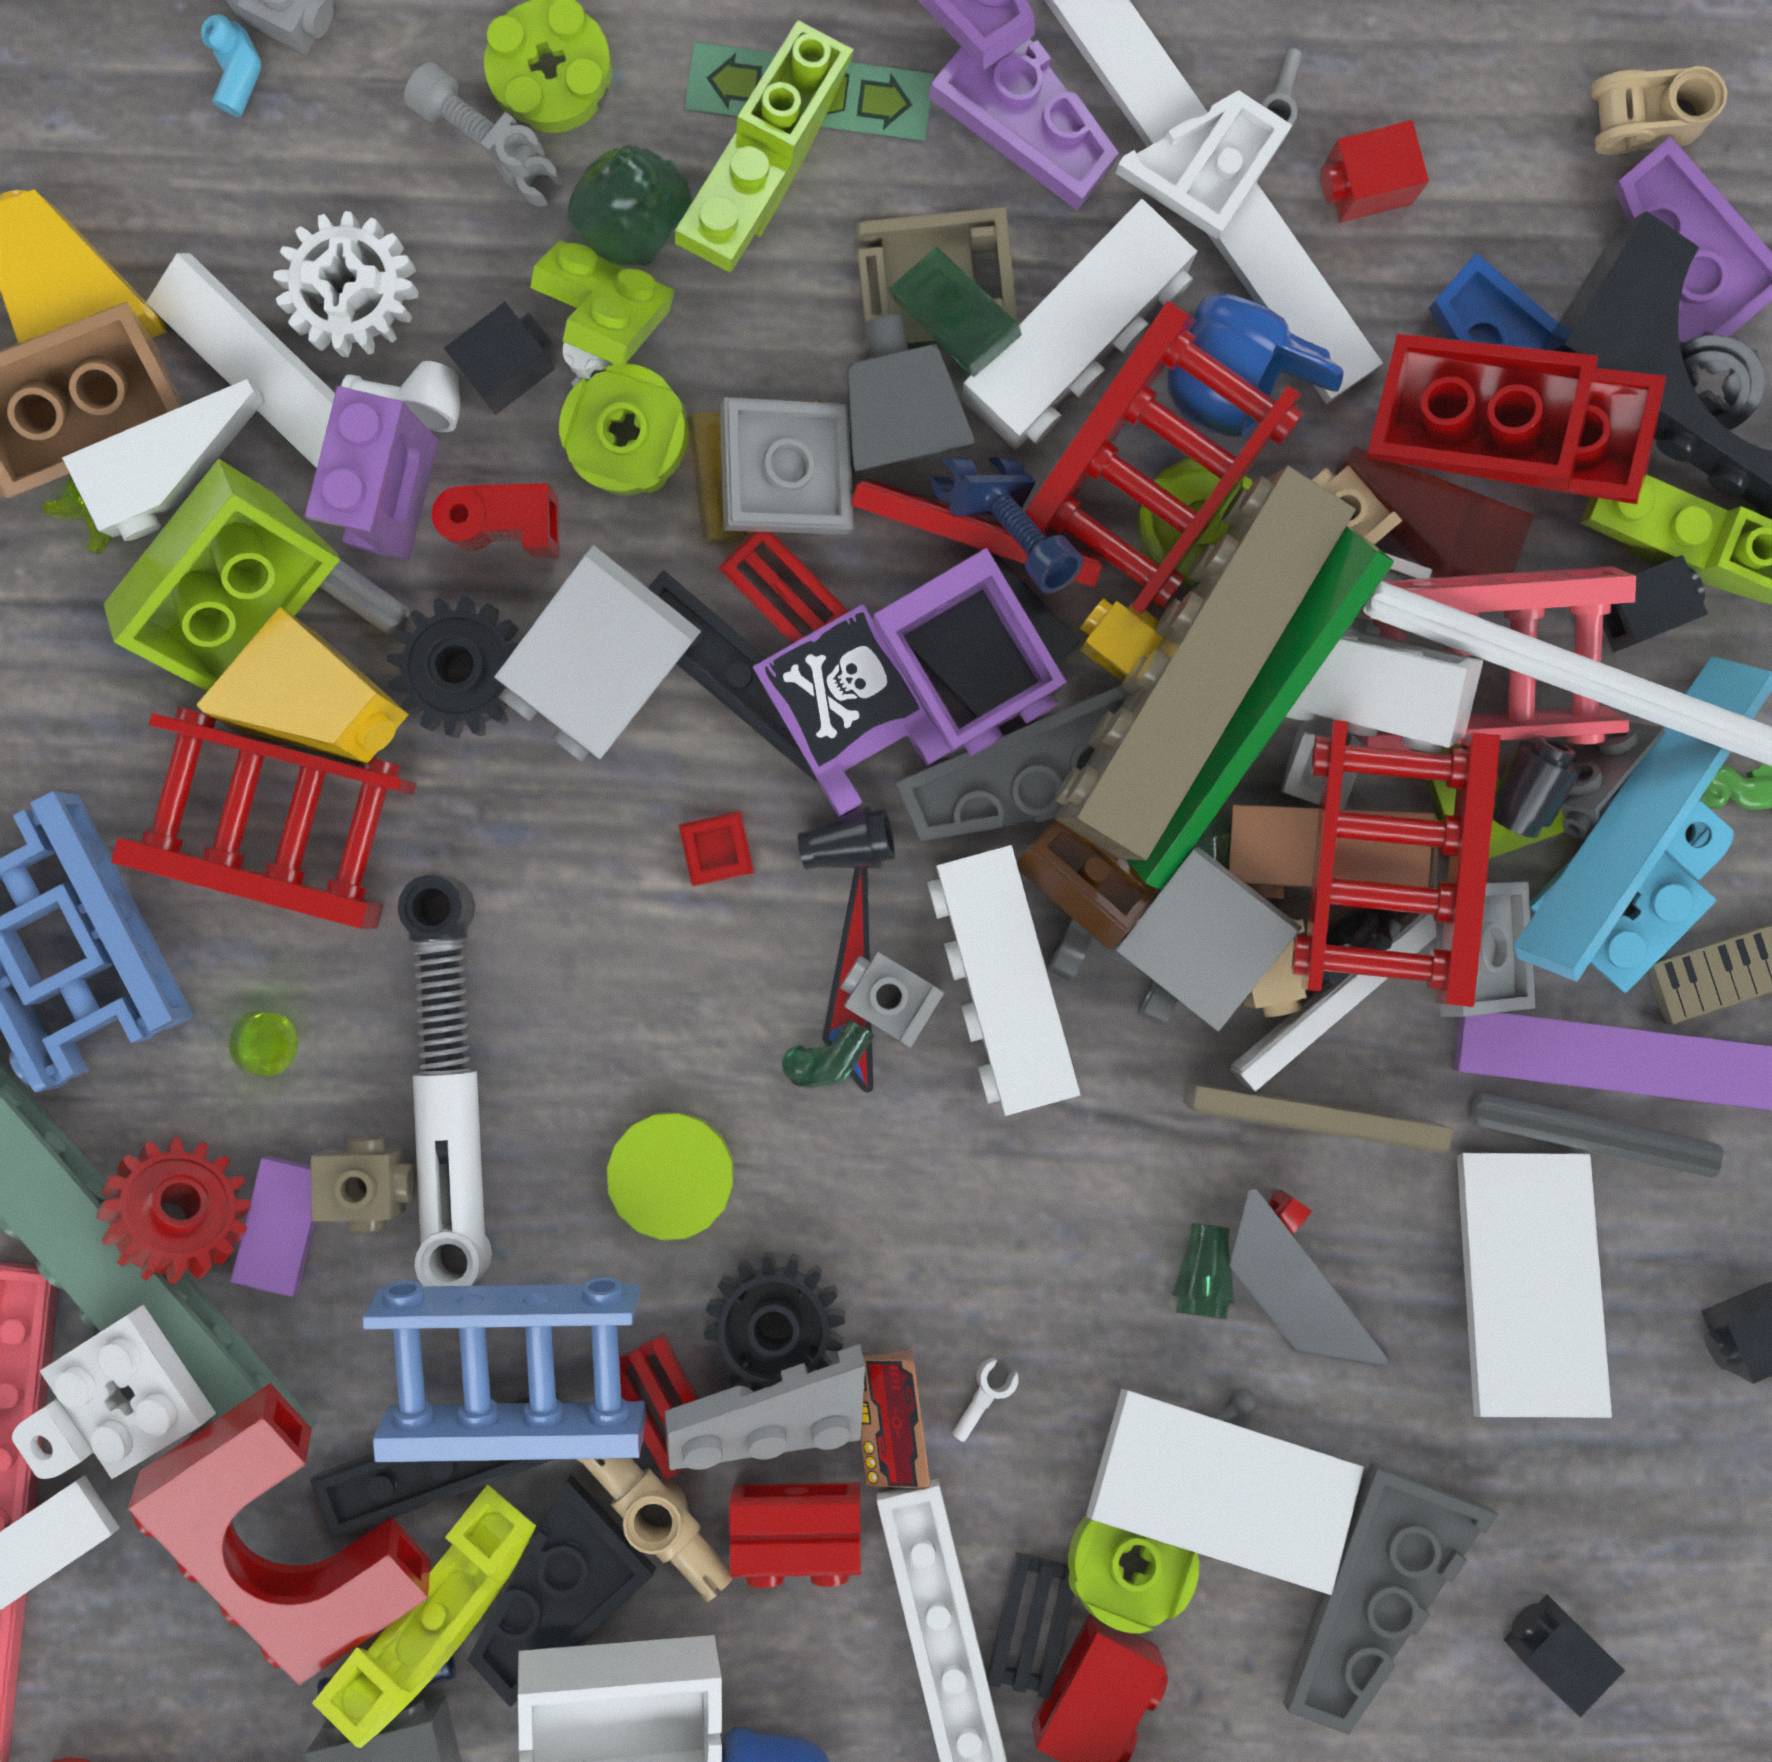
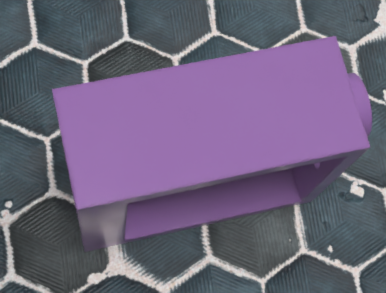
(937, 597)

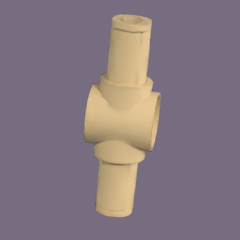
(674, 1542)

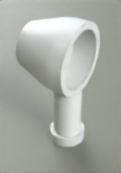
(429, 392)

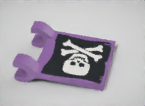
(846, 702)

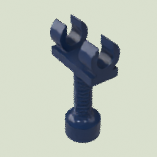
(1051, 560)

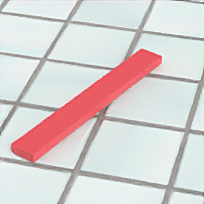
(26, 1347)

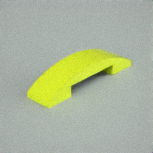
(412, 1649)

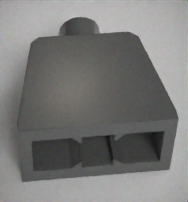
(901, 401)

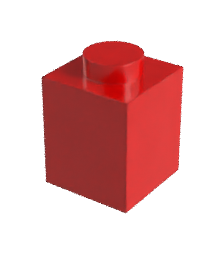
(1374, 171)

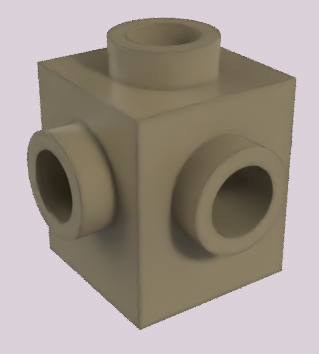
(361, 1184)

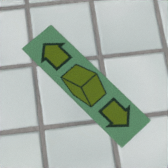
(867, 101)

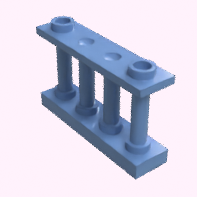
(507, 1430)

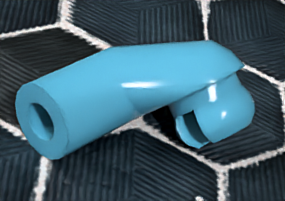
(237, 59)

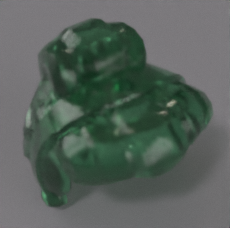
(629, 204)

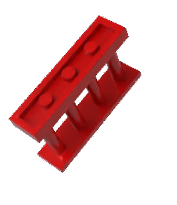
(1133, 401)
(221, 865)
(1454, 902)

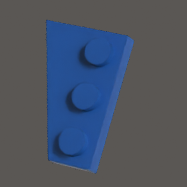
(1490, 309)

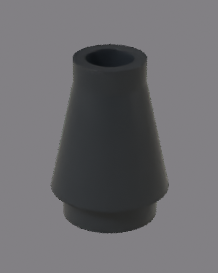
(851, 841)

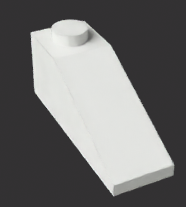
(156, 464)

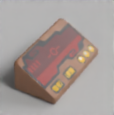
(893, 1423)

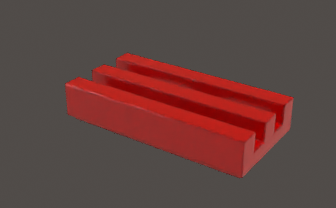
(796, 567)
(679, 1380)

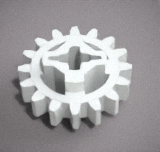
(328, 262)

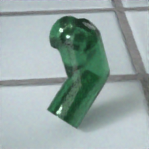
(827, 1064)

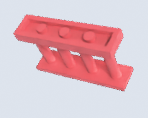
(1524, 600)

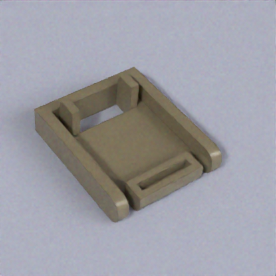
(911, 239)

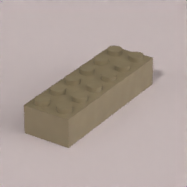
(1203, 663)

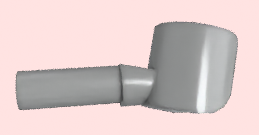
(1283, 90)

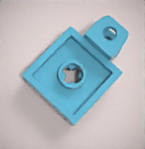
(1664, 904)

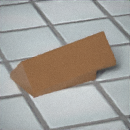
(75, 392)

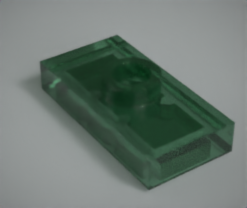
(955, 311)

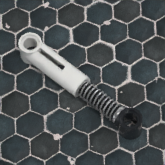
(445, 1091)

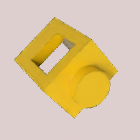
(1119, 637)

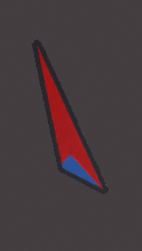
(853, 943)

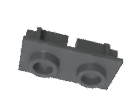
(1603, 773)

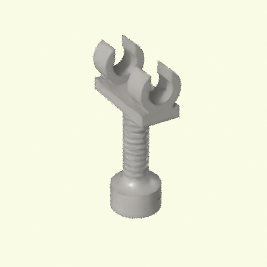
(509, 146)

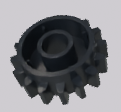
(427, 663)
(773, 1290)

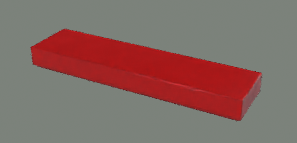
(967, 529)

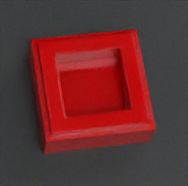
(716, 848)

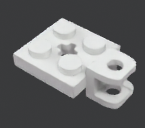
(95, 1415)

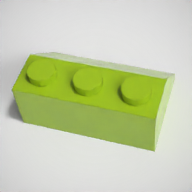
(216, 577)

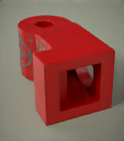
(498, 513)

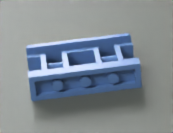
(107, 931)

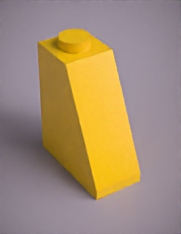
(54, 272)
(303, 694)

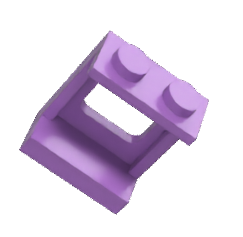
(373, 473)

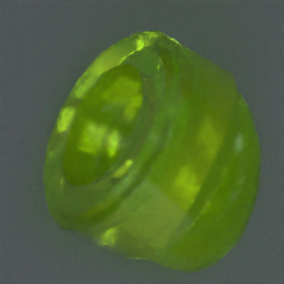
(263, 1043)

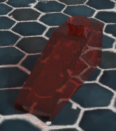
(1444, 523)

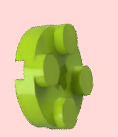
(539, 29)
(608, 397)
(1147, 1597)

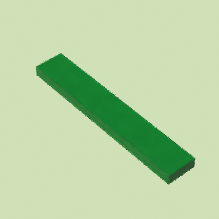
(1312, 633)

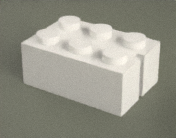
(621, 1702)

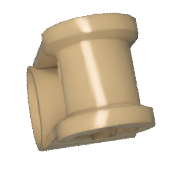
(1642, 108)

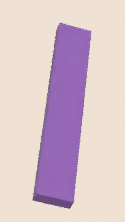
(1615, 1059)

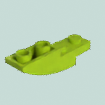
(766, 149)
(1721, 545)

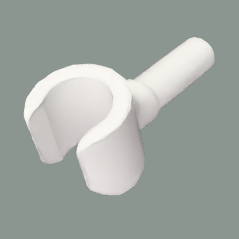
(983, 1398)

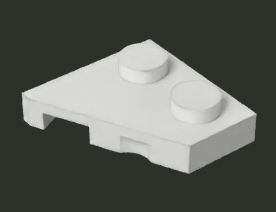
(1209, 161)

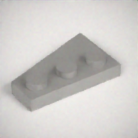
(792, 1415)

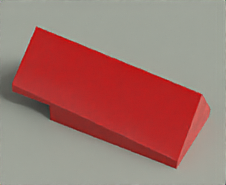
(1518, 416)

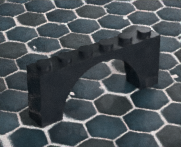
(1631, 323)

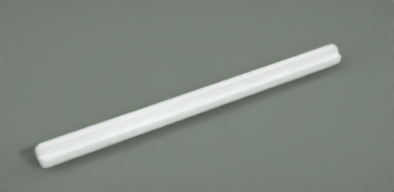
(1570, 671)

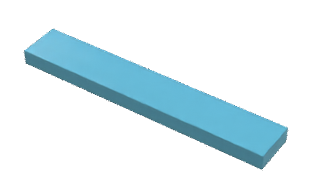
(1636, 829)

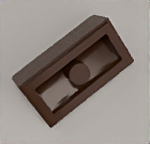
(1087, 882)

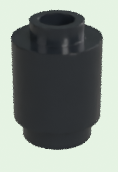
(1534, 786)

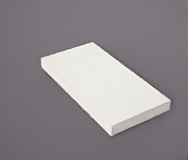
(1533, 1286)
(1225, 1492)

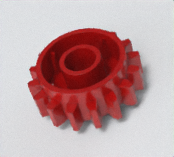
(153, 1238)

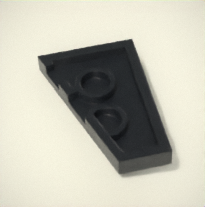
(563, 1588)

